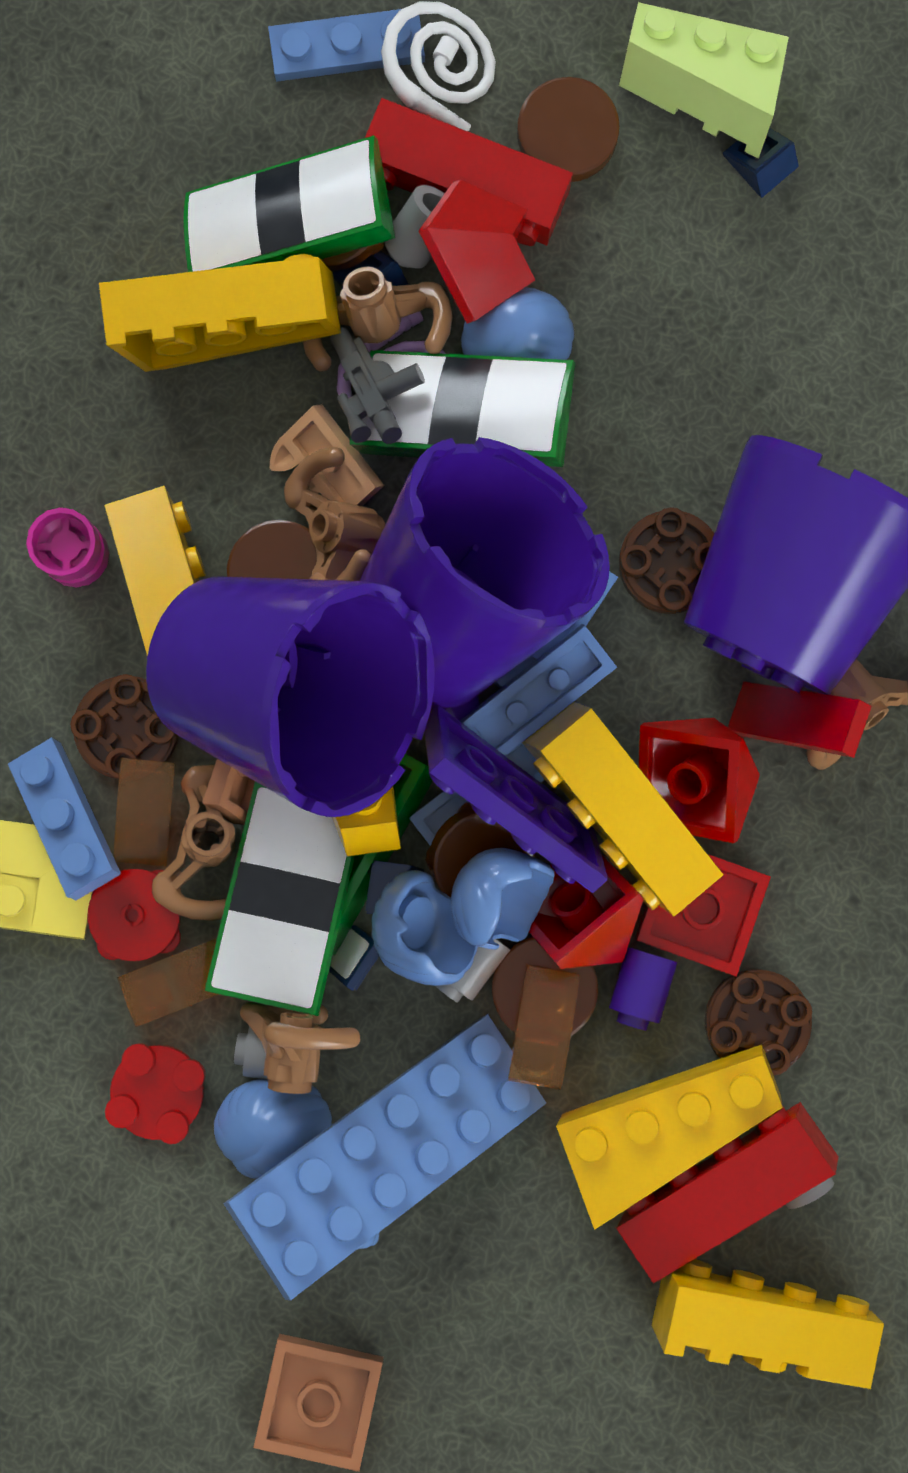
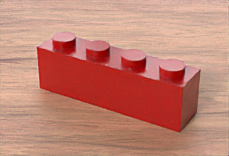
(436, 154)
(728, 1192)

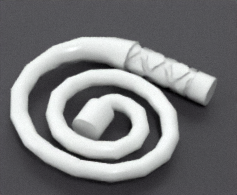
(443, 55)

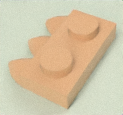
(349, 483)

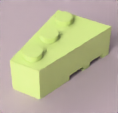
(707, 70)

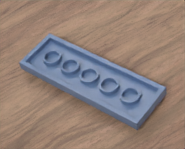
(382, 1158)

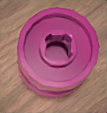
(67, 547)

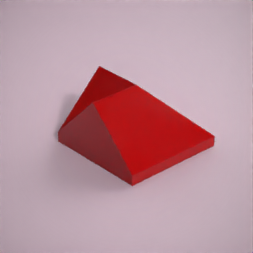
(477, 247)
(700, 774)
(586, 926)

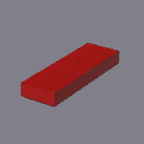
(800, 719)

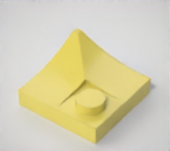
(31, 890)

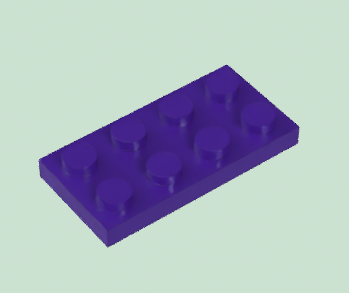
(513, 798)

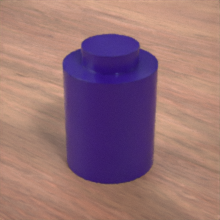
(642, 988)

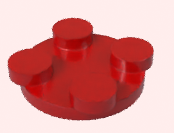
(129, 920)
(156, 1092)

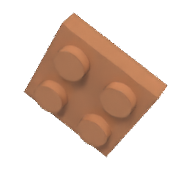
(318, 1402)

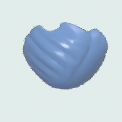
(522, 326)
(499, 896)
(417, 932)
(265, 1126)

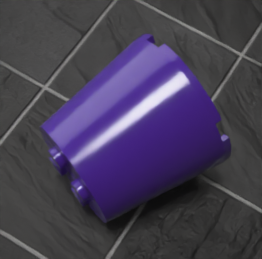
(489, 560)
(800, 566)
(296, 683)

